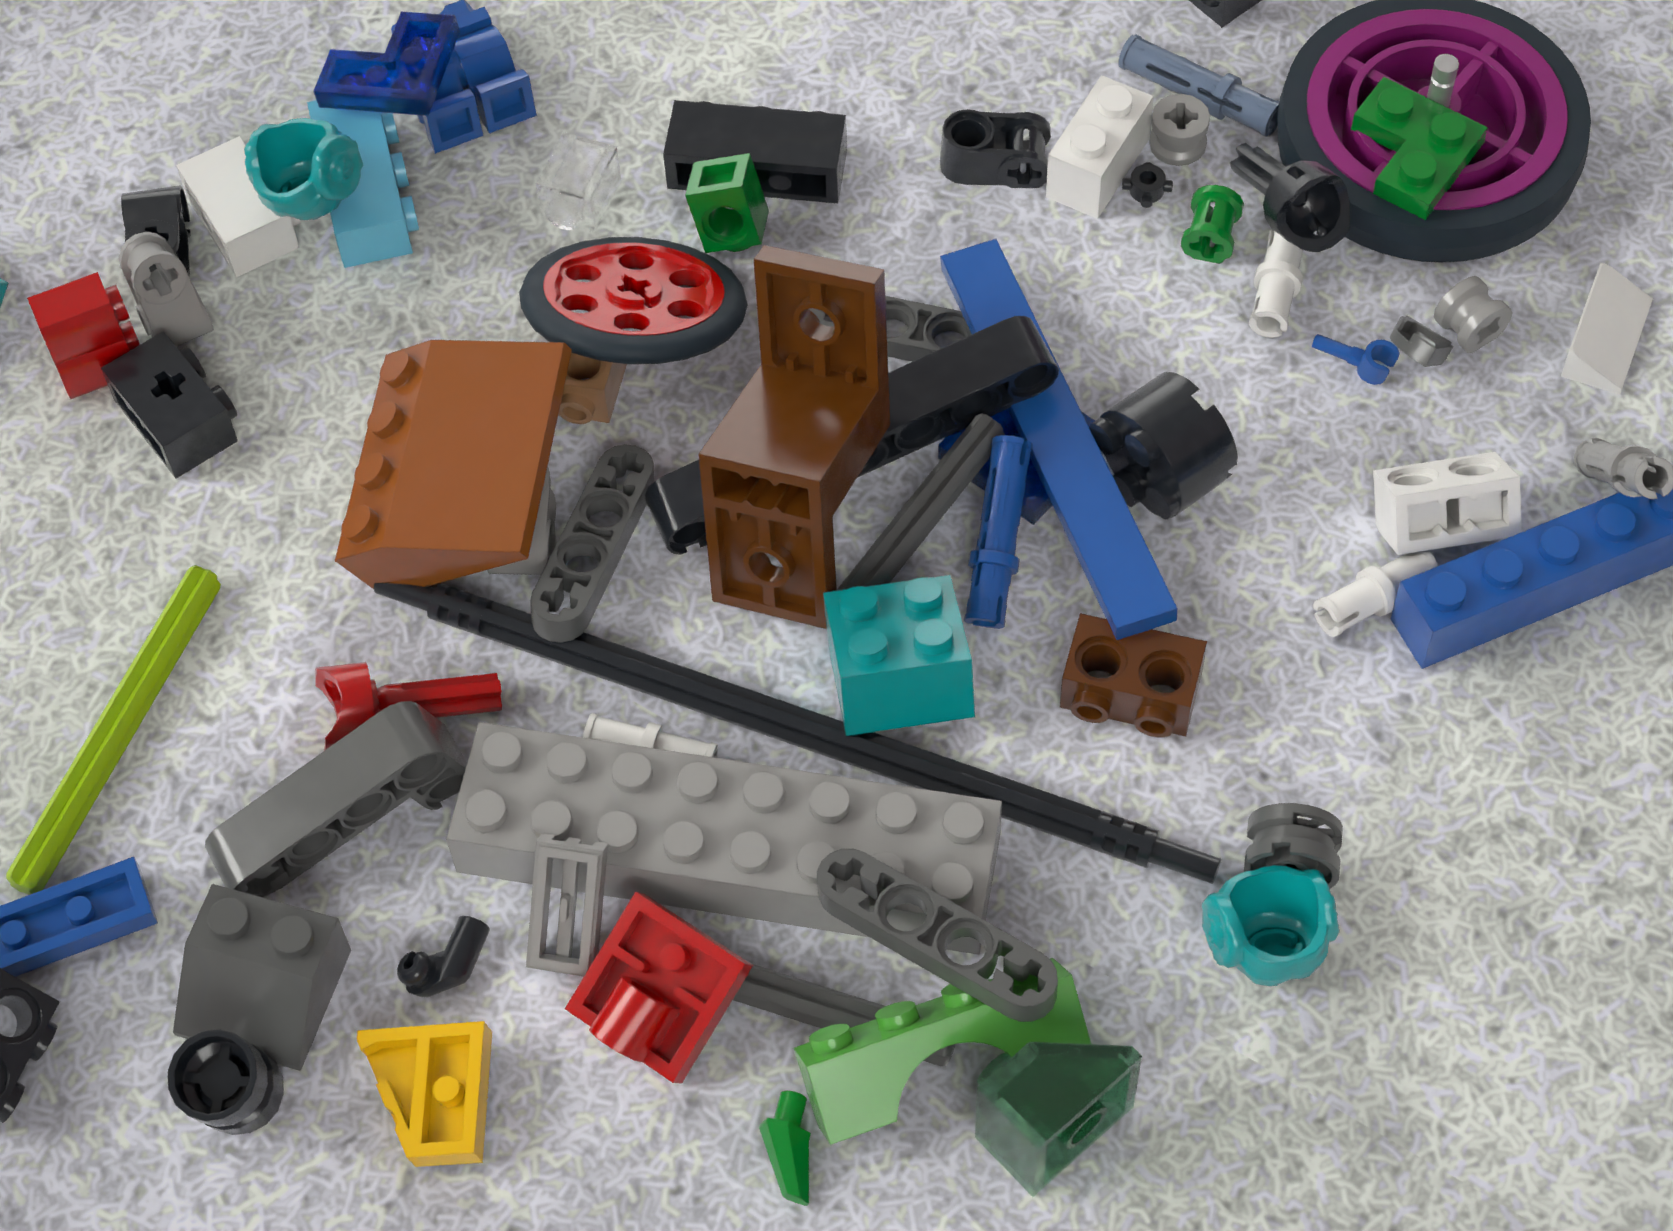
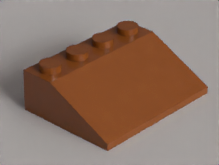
(453, 460)

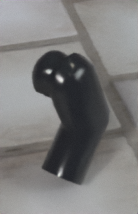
(446, 969)

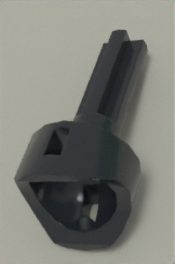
(1297, 198)

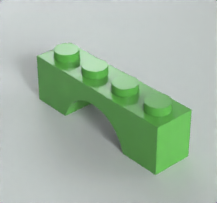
(861, 1070)

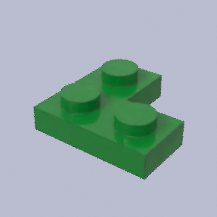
(1428, 143)

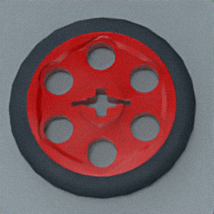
(633, 299)

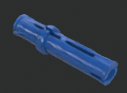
(996, 546)

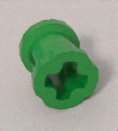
(1212, 224)

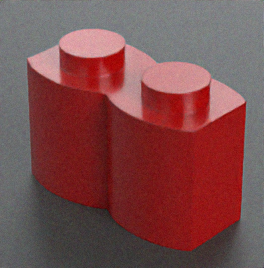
(83, 330)

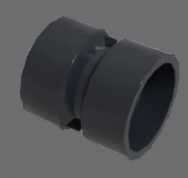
(225, 1082)

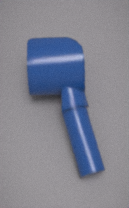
(1364, 359)

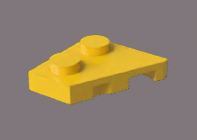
(434, 1087)

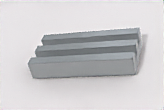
(573, 853)

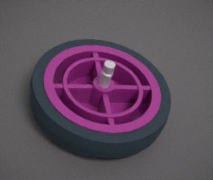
(1472, 63)

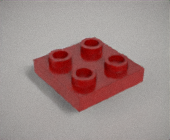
(658, 988)

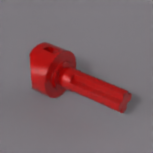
(358, 698)

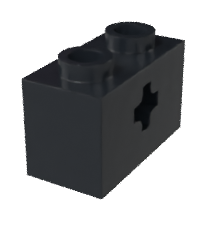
(171, 403)

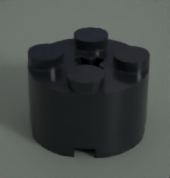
(1165, 445)

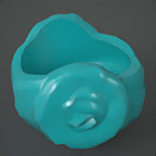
(302, 167)
(1271, 923)

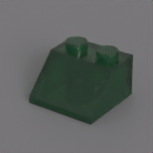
(1052, 1105)

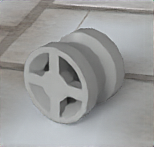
(1169, 140)
(1472, 314)

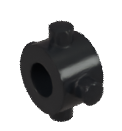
(1147, 184)

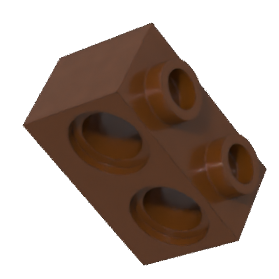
(1135, 667)

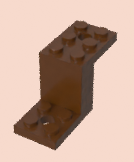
(796, 434)

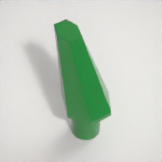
(789, 1146)

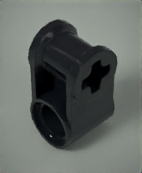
(991, 147)
(162, 213)

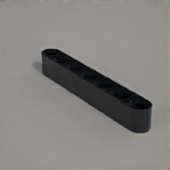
(926, 404)

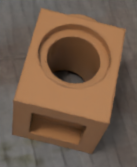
(592, 397)

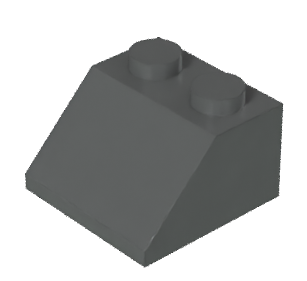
(260, 973)

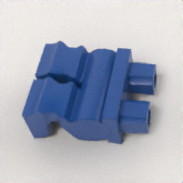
(492, 83)

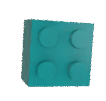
(899, 655)

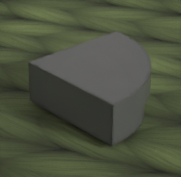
(1424, 345)

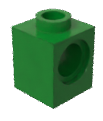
(724, 184)

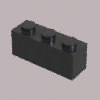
(792, 150)

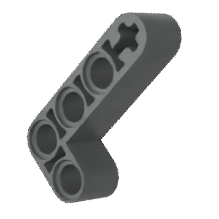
(336, 797)

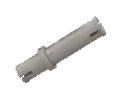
(1625, 468)

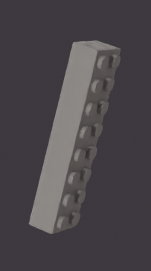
(714, 828)

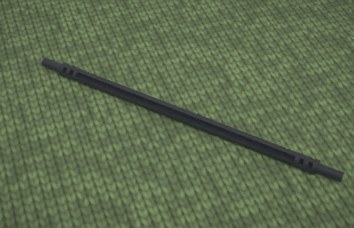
(807, 729)

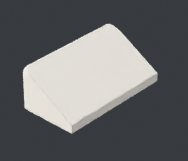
(1607, 331)

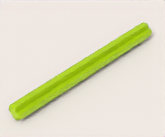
(113, 731)

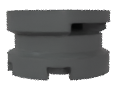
(1293, 841)

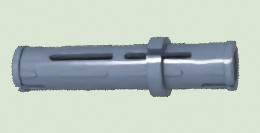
(1219, 93)

